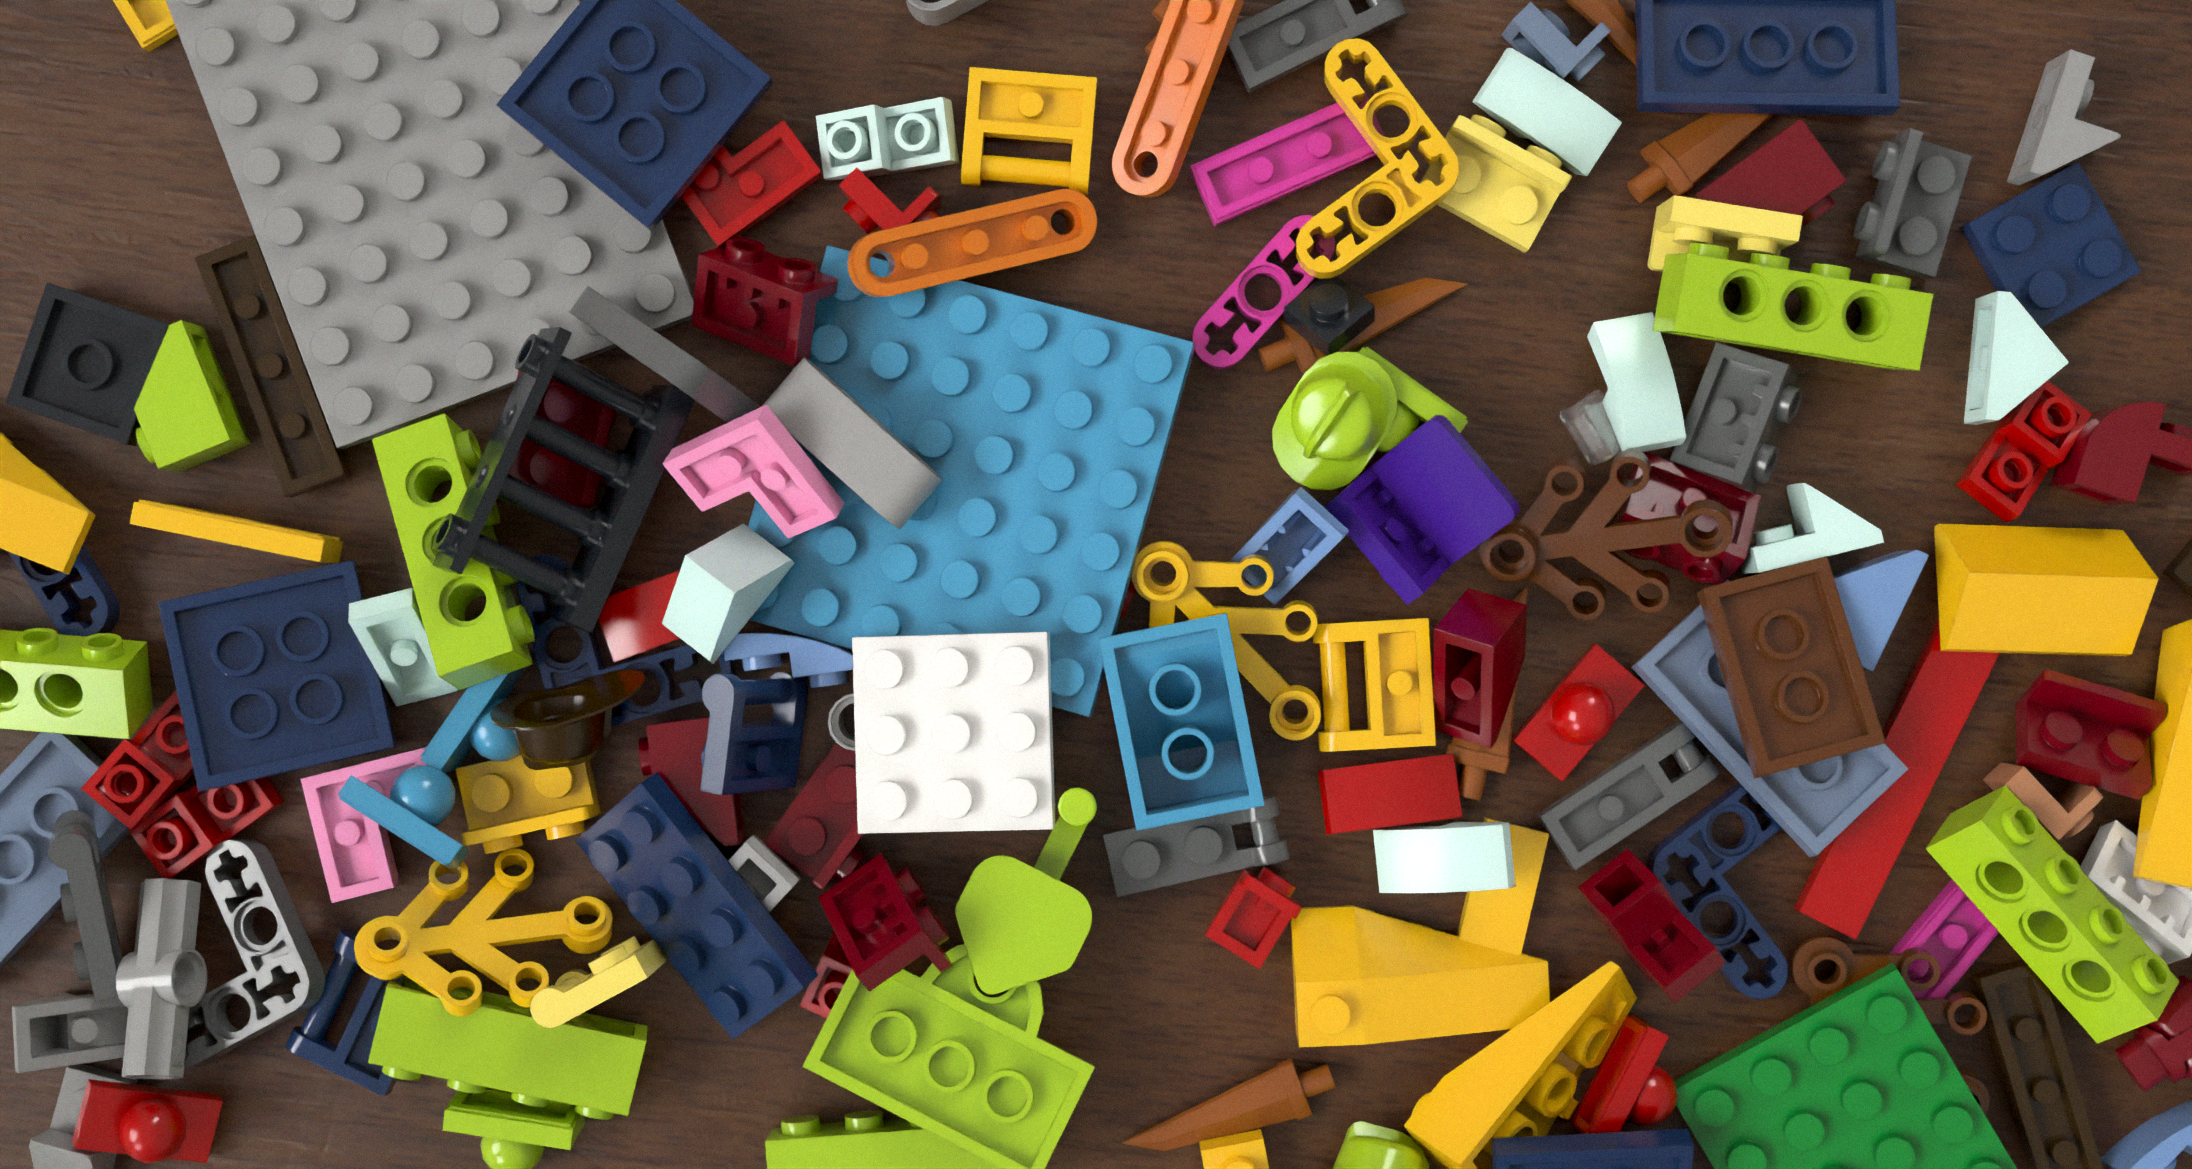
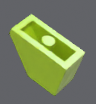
(187, 404)

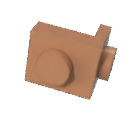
(2060, 815)

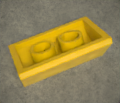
(2040, 590)

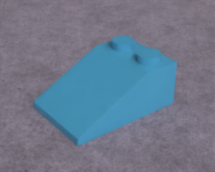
(1181, 721)

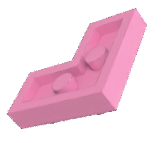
(756, 457)
(351, 845)

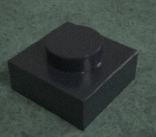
(1329, 314)

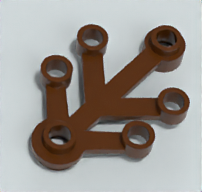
(1593, 540)
(1854, 967)

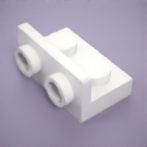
(2153, 909)

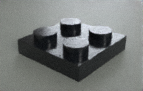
(86, 363)

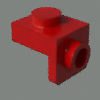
(873, 210)
(1254, 915)

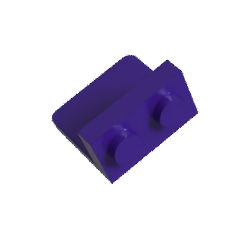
(1423, 507)

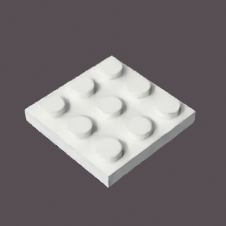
(953, 732)

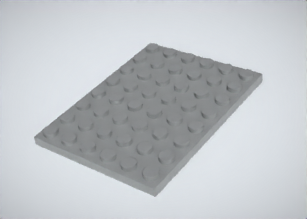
(405, 206)

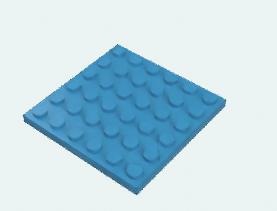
(1045, 460)

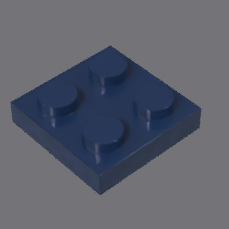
(2052, 246)

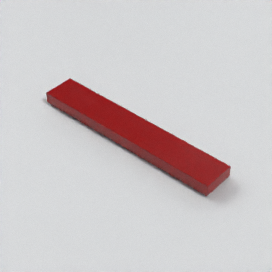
(1921, 736)

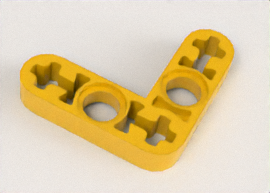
(1396, 175)

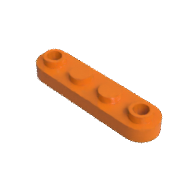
(1173, 93)
(972, 242)

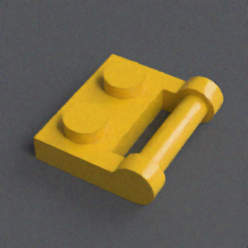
(1031, 109)
(1395, 679)

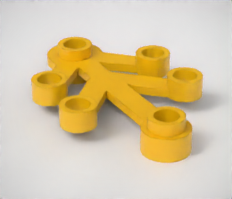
(1242, 620)
(474, 935)

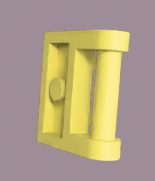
(610, 975)

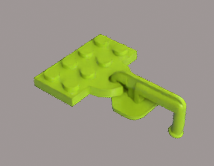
(968, 1059)

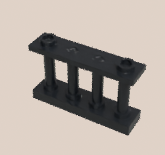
(604, 531)

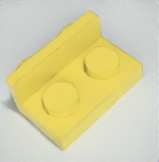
(1500, 183)
(1721, 224)

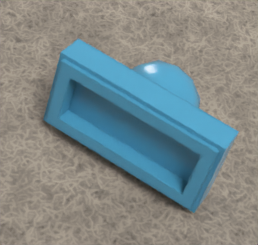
(472, 726)
(416, 804)

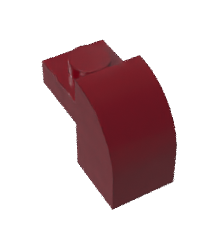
(2117, 448)
(1650, 926)

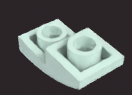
(1547, 111)
(887, 139)
(1640, 383)
(1444, 858)

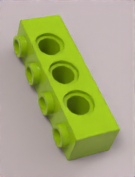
(1891, 314)
(412, 467)
(40, 696)
(2053, 915)

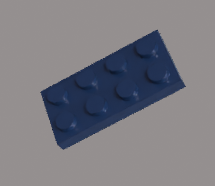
(1767, 56)
(696, 906)

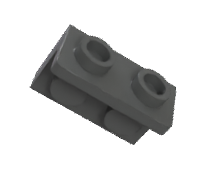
(1911, 205)
(1738, 417)

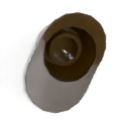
(567, 721)

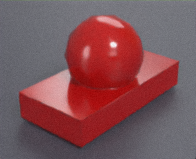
(1577, 712)
(1628, 1083)
(147, 1122)

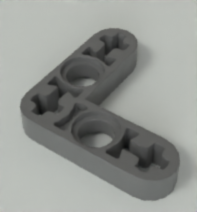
(662, 356)
(265, 963)

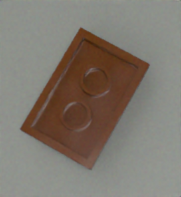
(1790, 667)

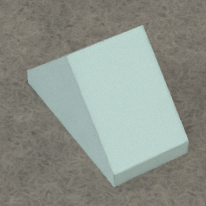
(2006, 358)
(723, 589)

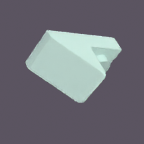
(1821, 529)
(398, 646)

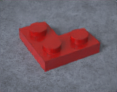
(747, 188)

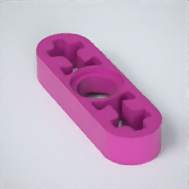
(1218, 317)

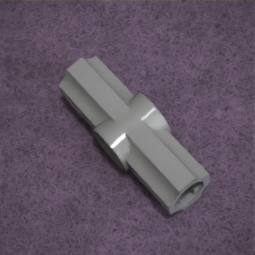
(161, 979)

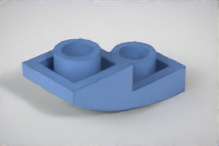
(820, 660)
(2154, 1142)

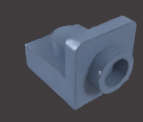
(1545, 40)

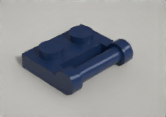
(756, 754)
(352, 1053)

